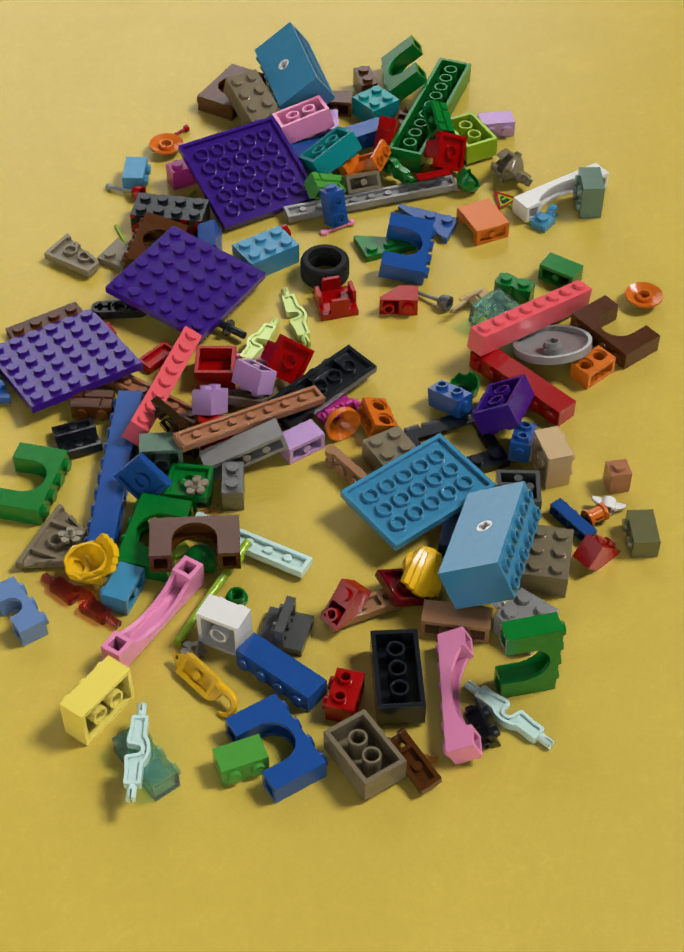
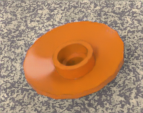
(165, 143)
(643, 294)

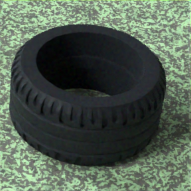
(323, 255)

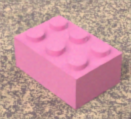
(304, 119)

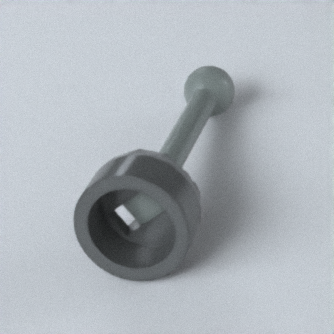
(444, 301)

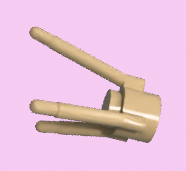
(470, 298)

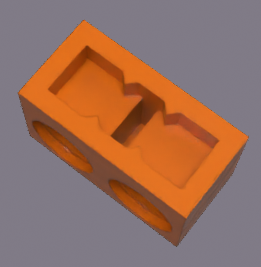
(592, 367)
(375, 415)

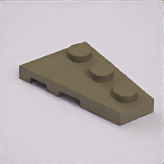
(72, 256)

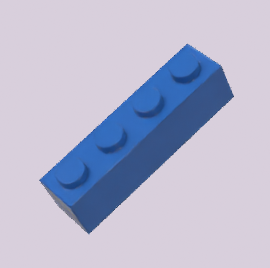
(571, 519)

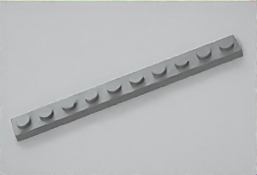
(375, 197)

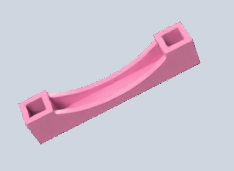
(182, 584)
(461, 740)

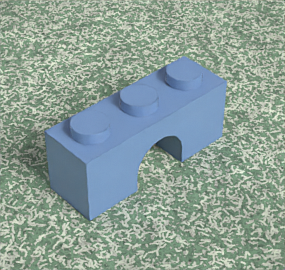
(28, 623)

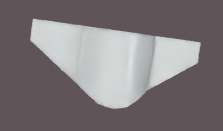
(610, 503)

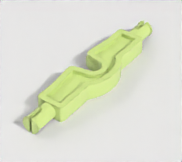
(299, 317)
(255, 342)

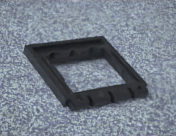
(486, 461)

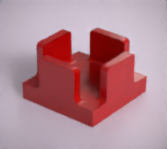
(446, 151)
(333, 300)
(287, 358)

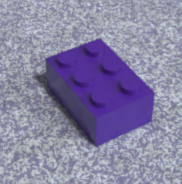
(503, 405)

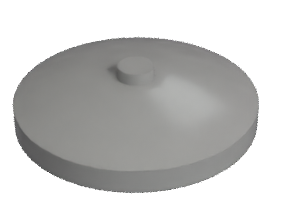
(553, 345)

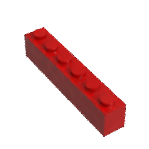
(547, 401)

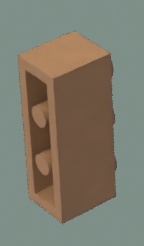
(442, 617)

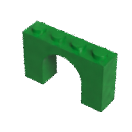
(396, 79)
(35, 504)
(148, 507)
(539, 672)

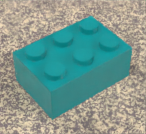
(330, 151)

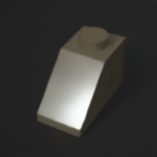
(362, 181)

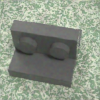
(287, 628)

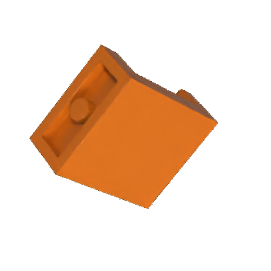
(367, 162)
(484, 221)

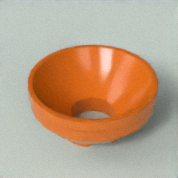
(345, 426)

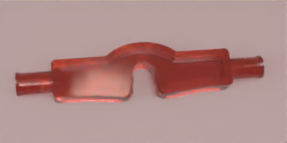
(89, 606)

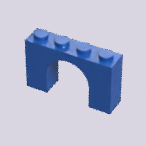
(408, 267)
(273, 718)

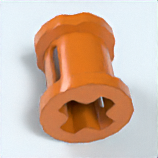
(596, 514)

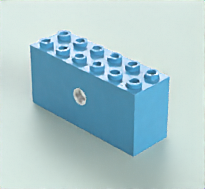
(292, 68)
(490, 546)

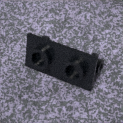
(480, 715)

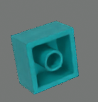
(374, 103)

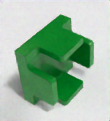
(182, 472)

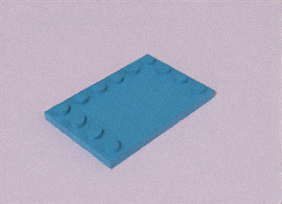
(415, 491)

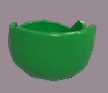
(467, 180)
(468, 382)
(204, 555)

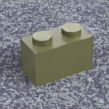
(641, 533)

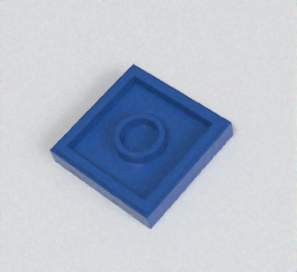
(142, 476)

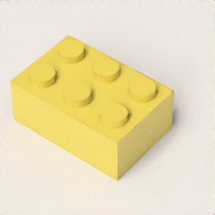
(97, 700)

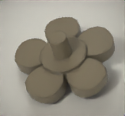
(197, 485)
(70, 535)
(195, 648)

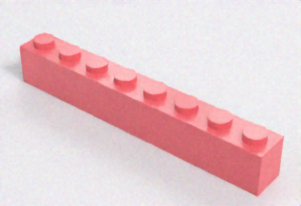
(528, 318)
(163, 384)

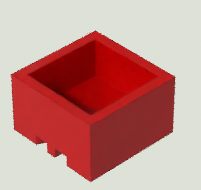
(215, 366)

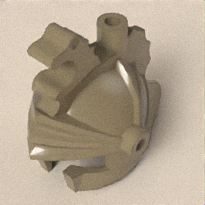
(510, 167)

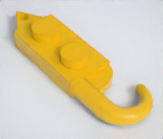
(204, 680)

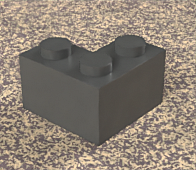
(531, 478)

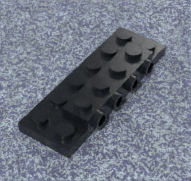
(333, 379)

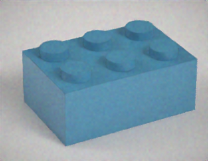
(268, 250)

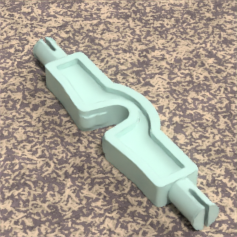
(518, 722)
(136, 762)

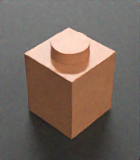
(617, 476)

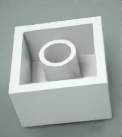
(223, 624)

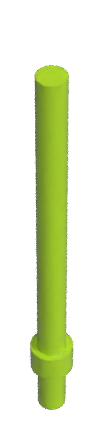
(214, 589)

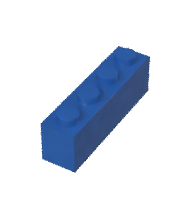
(281, 672)

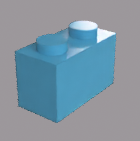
(136, 172)
(123, 588)

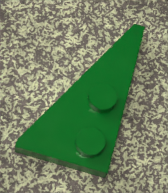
(372, 246)

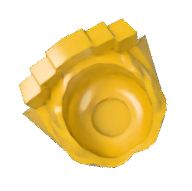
(92, 560)
(422, 571)

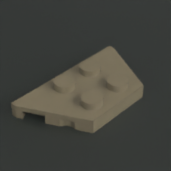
(46, 547)

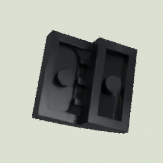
(77, 437)

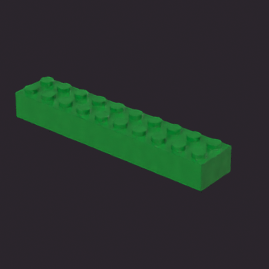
(444, 85)

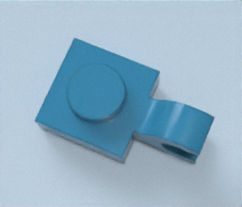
(544, 221)

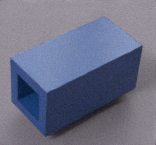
(333, 206)
(210, 233)
(450, 399)
(521, 442)

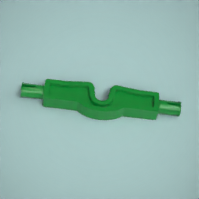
(398, 171)

